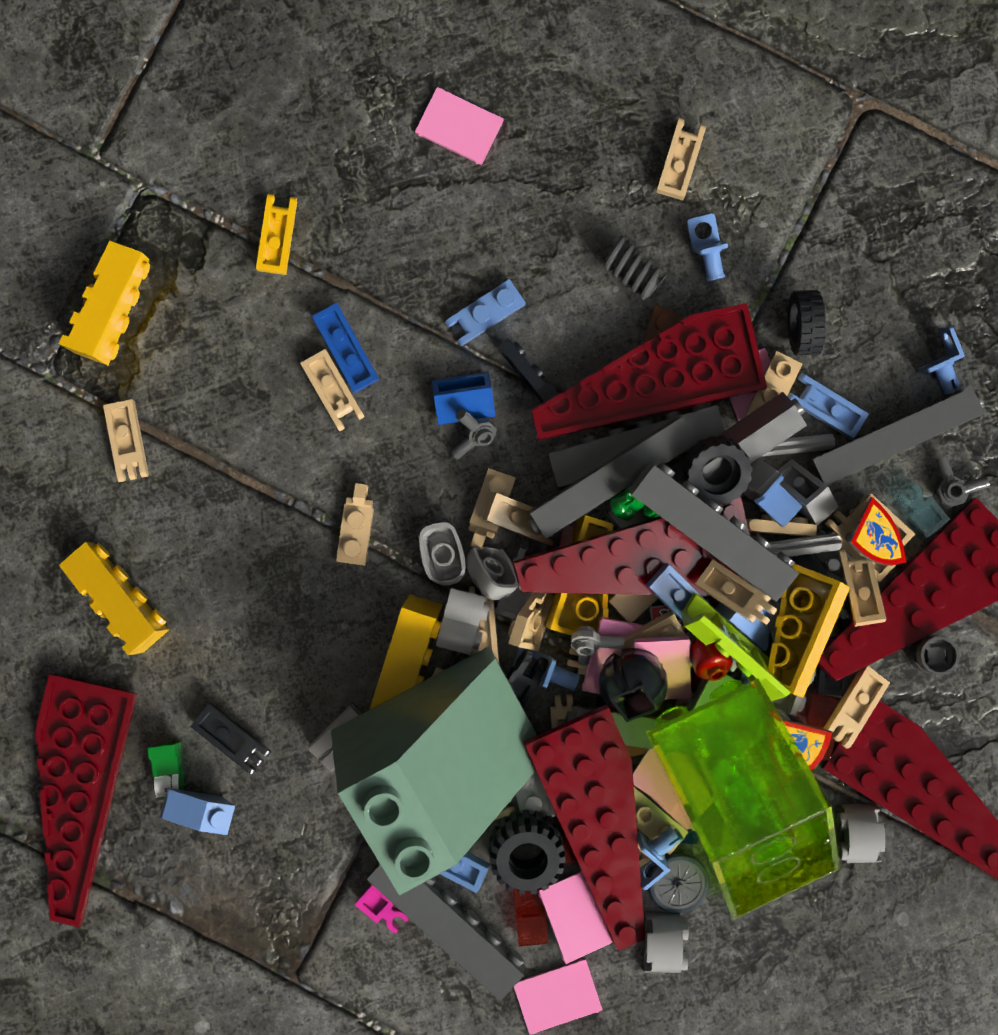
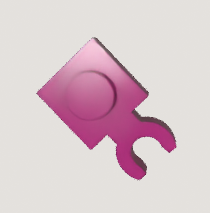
(377, 906)

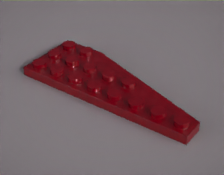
(684, 366)
(620, 559)
(937, 588)
(79, 760)
(912, 779)
(594, 799)

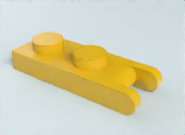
(276, 236)

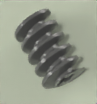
(633, 269)

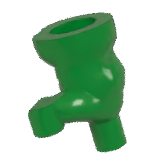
(626, 506)

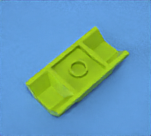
(712, 627)

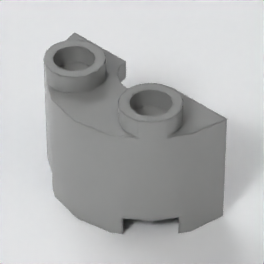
(862, 833)
(665, 942)

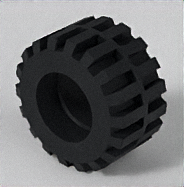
(532, 873)

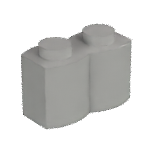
(462, 621)

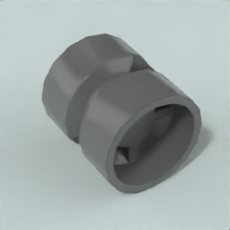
(934, 655)

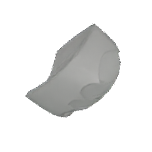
(442, 553)
(491, 572)

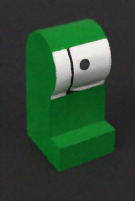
(166, 767)

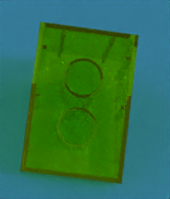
(746, 796)

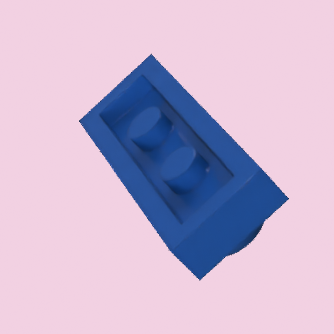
(345, 348)

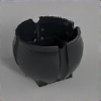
(628, 673)

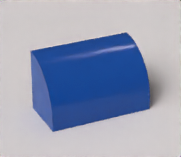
(463, 392)

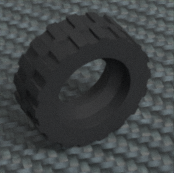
(806, 322)
(713, 448)

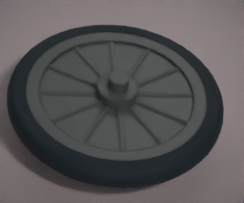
(681, 887)

